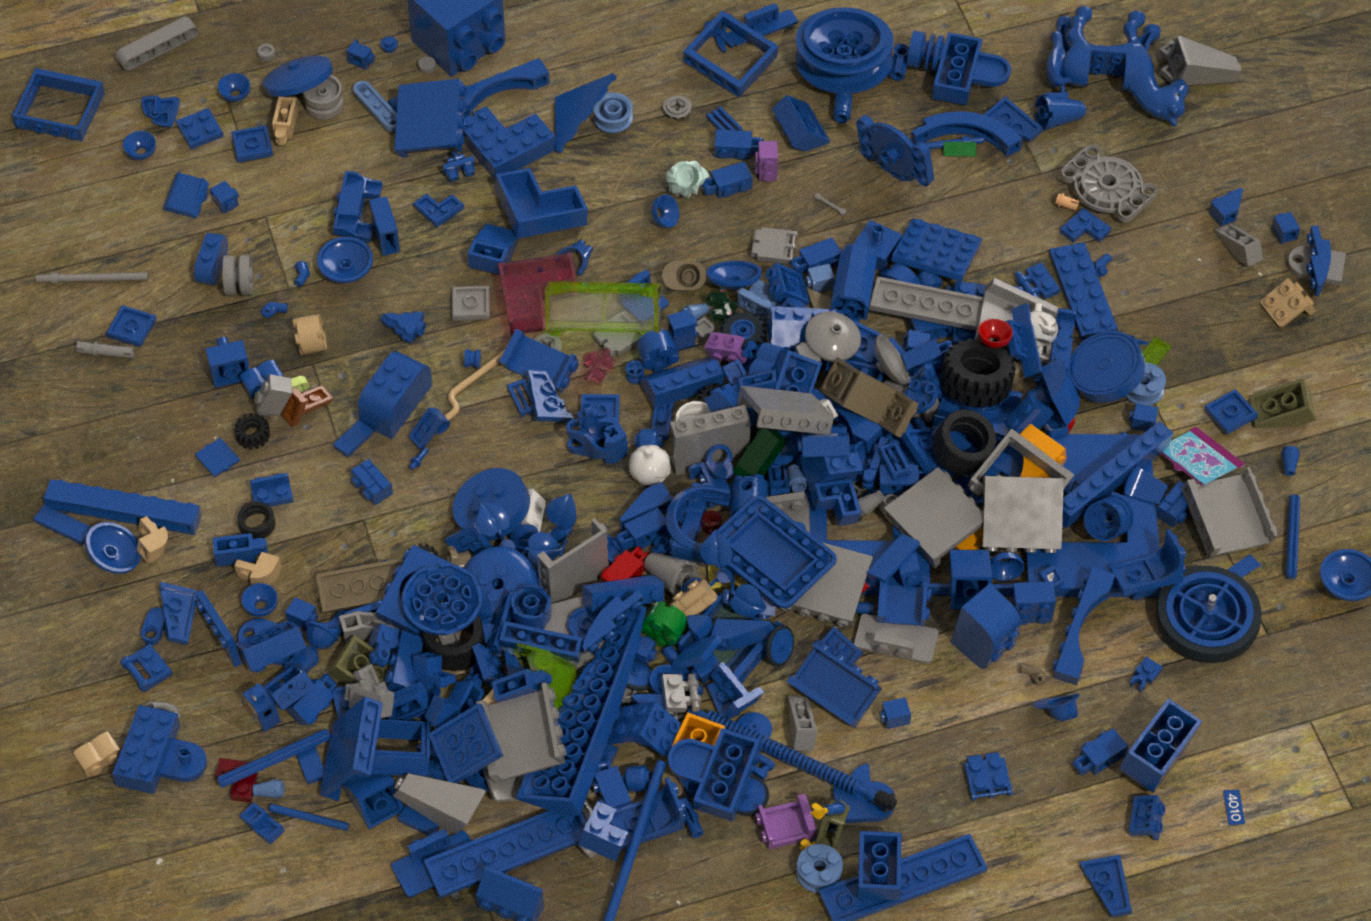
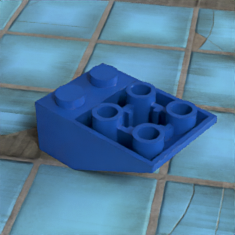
(492, 247)

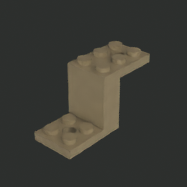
(869, 397)

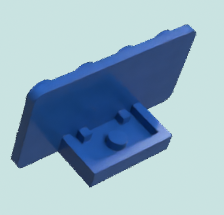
(411, 869)

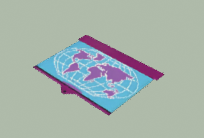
(1200, 456)

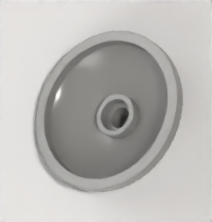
(829, 343)
(890, 361)

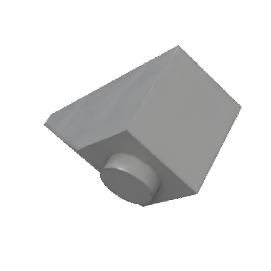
(1241, 244)
(802, 723)

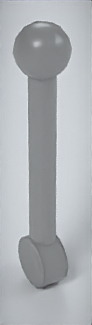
(842, 211)

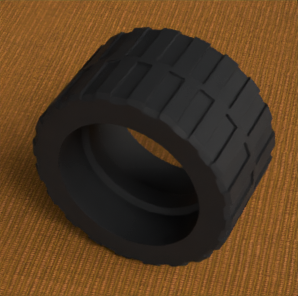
(976, 427)
(457, 657)

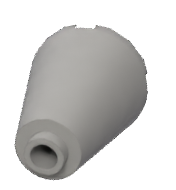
(670, 570)

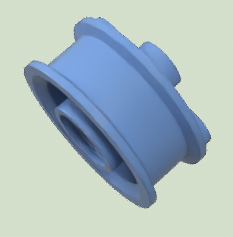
(613, 113)
(1152, 390)
(819, 856)

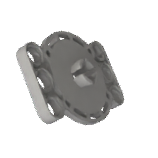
(1096, 181)

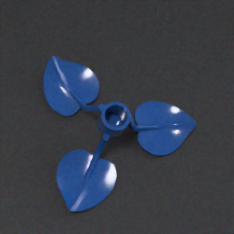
(559, 511)
(493, 519)
(716, 550)

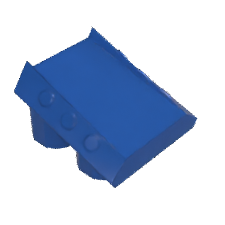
(186, 195)

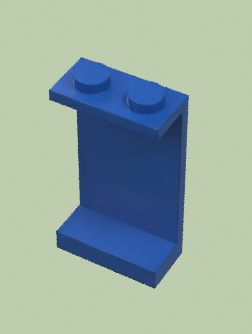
(530, 355)

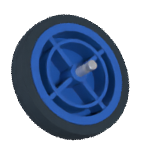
(1209, 615)

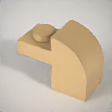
(153, 542)
(263, 571)

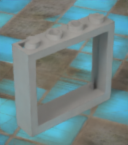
(1029, 451)

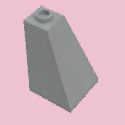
(1201, 64)
(440, 801)

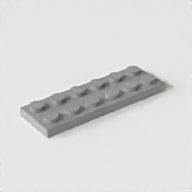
(926, 303)

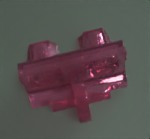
(591, 360)

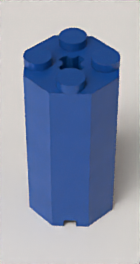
(854, 281)

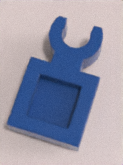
(1146, 672)

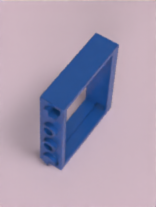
(717, 74)
(61, 82)

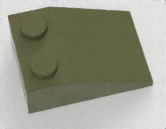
(1284, 405)
(351, 658)

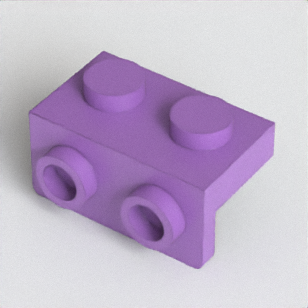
(725, 347)

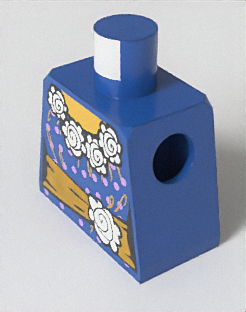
(258, 701)

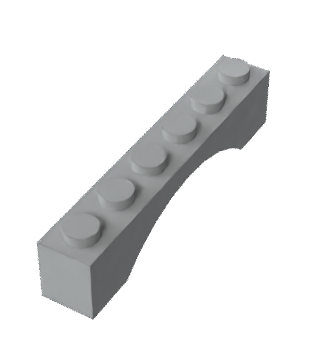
(361, 624)

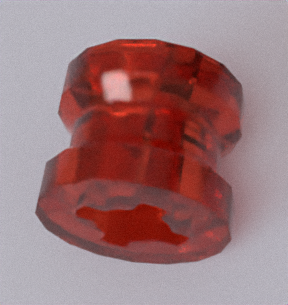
(708, 527)

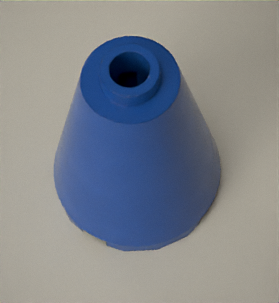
(1057, 111)

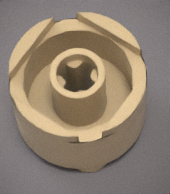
(310, 334)

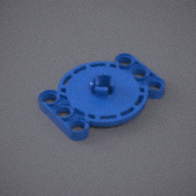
(895, 151)

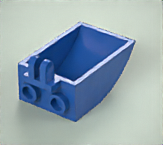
(1061, 389)

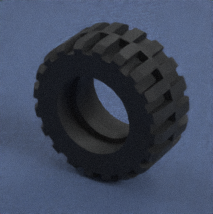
(973, 388)

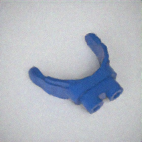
(580, 248)

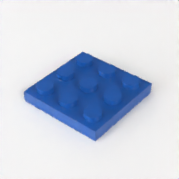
(465, 744)

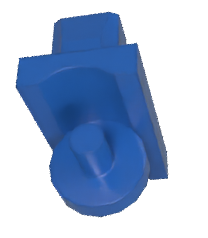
(458, 163)

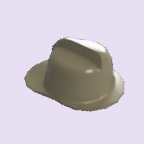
(684, 275)

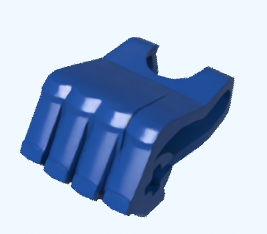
(607, 432)

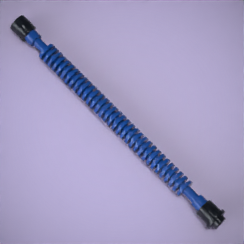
(806, 763)

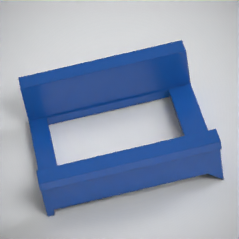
(398, 761)

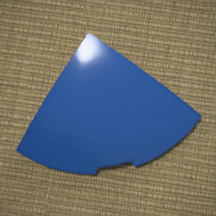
(161, 110)

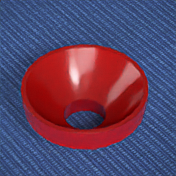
(995, 329)

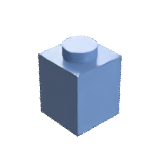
(820, 278)

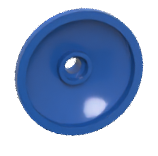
(347, 253)
(734, 274)
(112, 547)
(1347, 566)

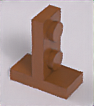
(305, 402)

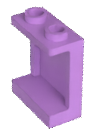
(786, 823)

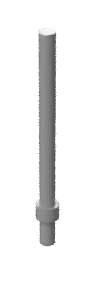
(55, 278)

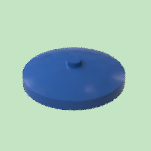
(297, 75)

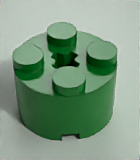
(664, 624)

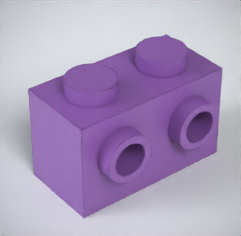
(767, 161)

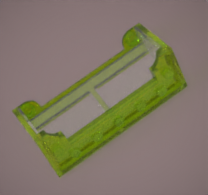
(602, 307)

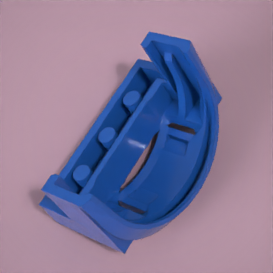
(695, 502)

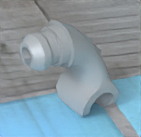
(164, 706)

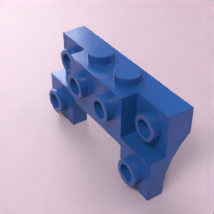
(351, 205)

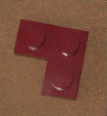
(242, 789)

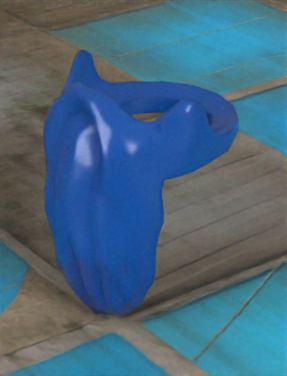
(721, 469)

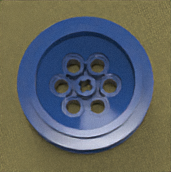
(844, 50)

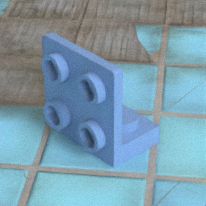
(757, 299)

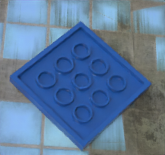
(937, 249)

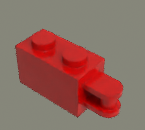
(625, 566)

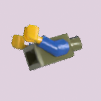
(832, 824)

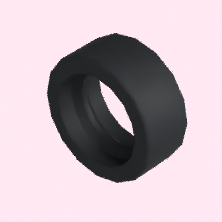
(254, 508)

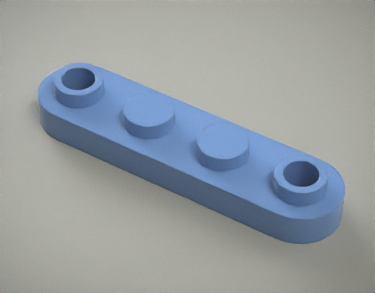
(376, 105)

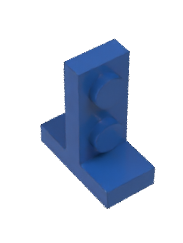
(734, 690)

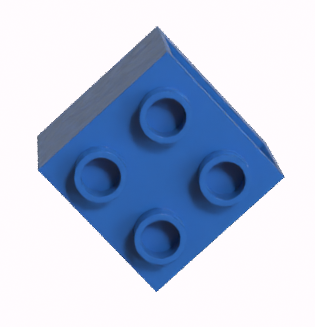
(457, 30)

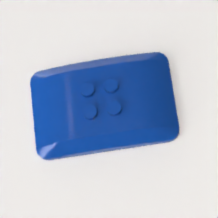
(775, 552)

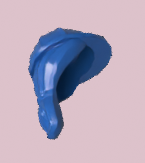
(324, 634)

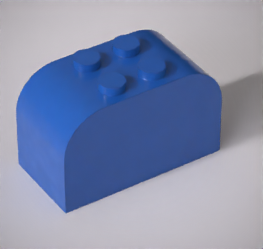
(393, 393)
(986, 627)
(1160, 745)

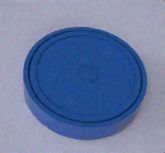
(1106, 366)
(497, 487)

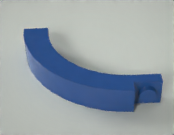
(969, 124)

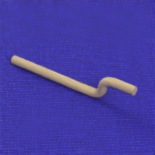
(466, 382)

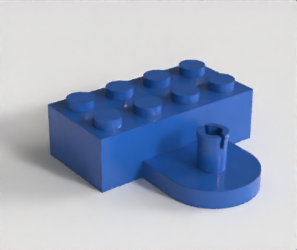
(965, 64)
(155, 753)
(718, 769)

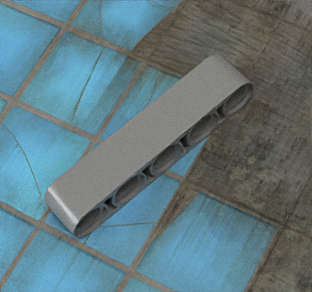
(156, 43)

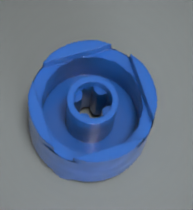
(657, 350)
(531, 606)

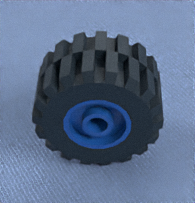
(746, 326)

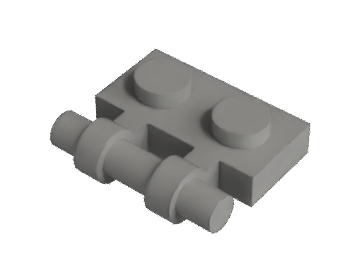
(674, 695)

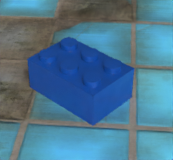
(879, 865)

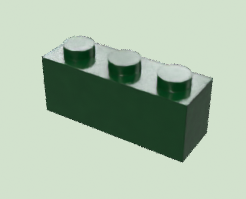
(760, 453)

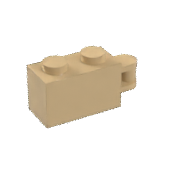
(285, 119)

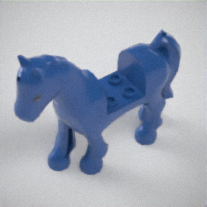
(1130, 60)

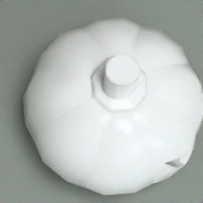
(1044, 326)
(649, 465)

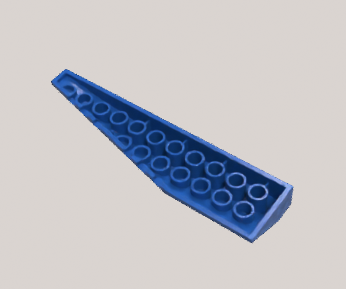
(587, 723)

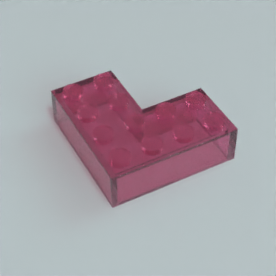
(524, 288)

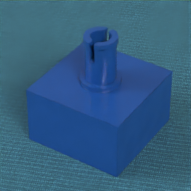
(882, 240)
(227, 362)

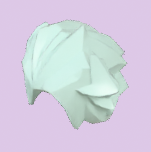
(686, 178)

